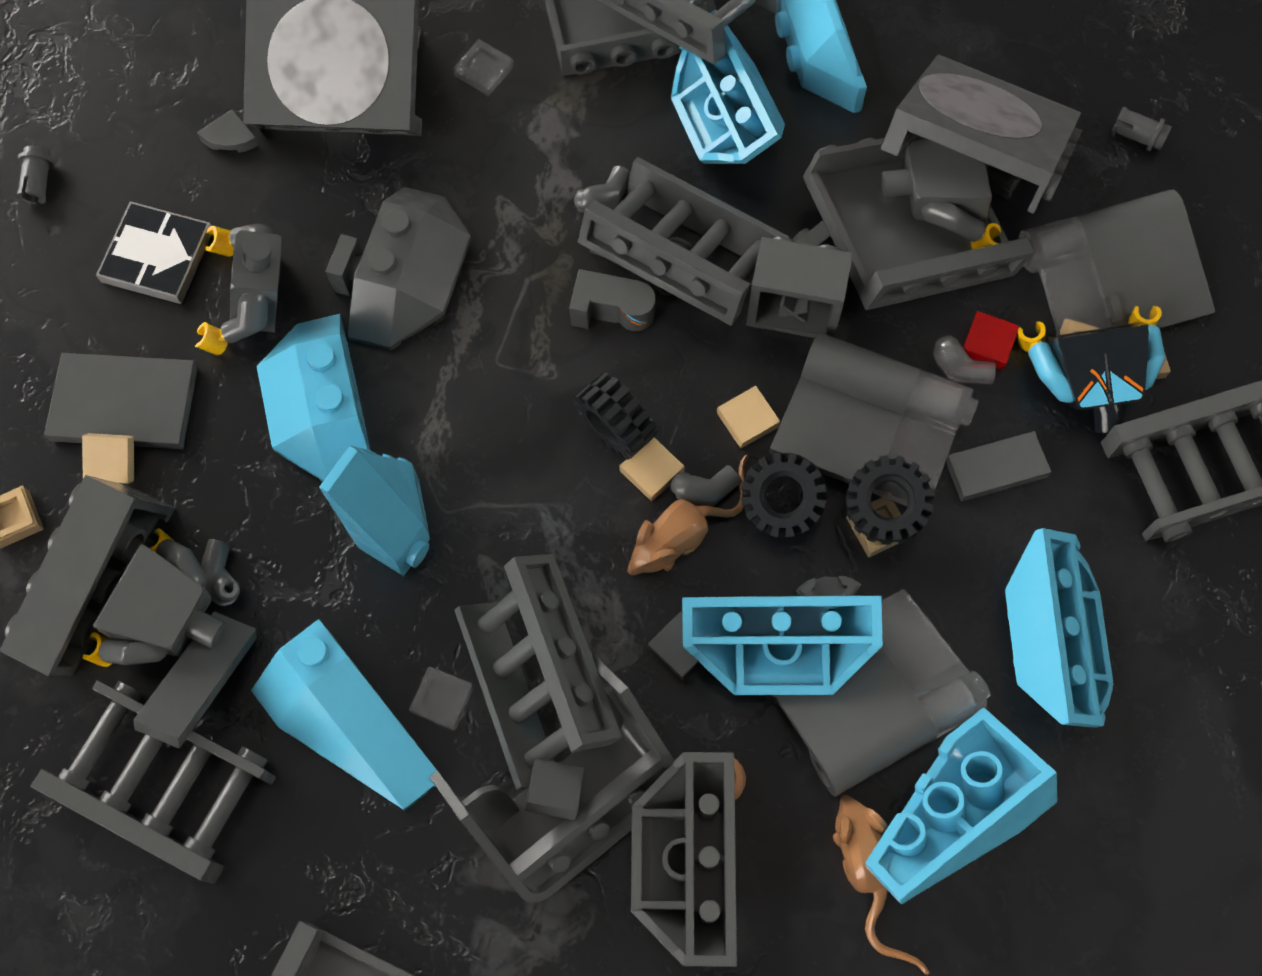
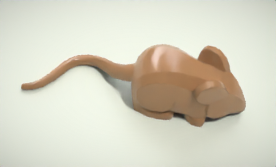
(676, 532)
(857, 835)

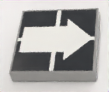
(154, 252)

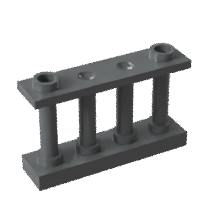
(687, 23)
(663, 261)
(1178, 428)
(563, 659)
(154, 829)

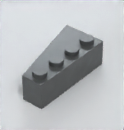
(80, 573)

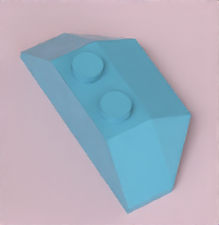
(821, 51)
(725, 105)
(312, 396)
(1059, 631)
(782, 640)

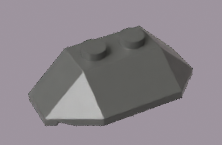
(406, 269)
(687, 860)

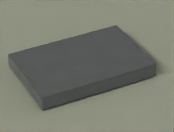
(122, 398)

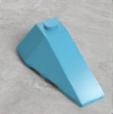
(380, 506)
(334, 710)

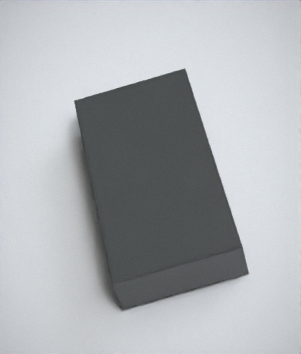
(998, 466)

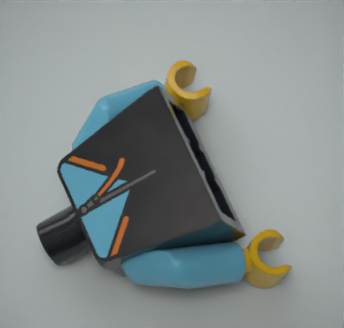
(1099, 365)

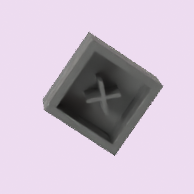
(798, 287)

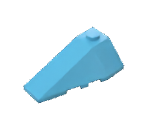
(967, 804)

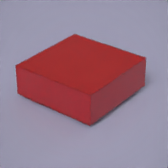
(990, 339)

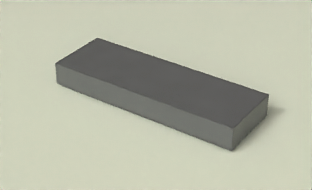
(194, 684)

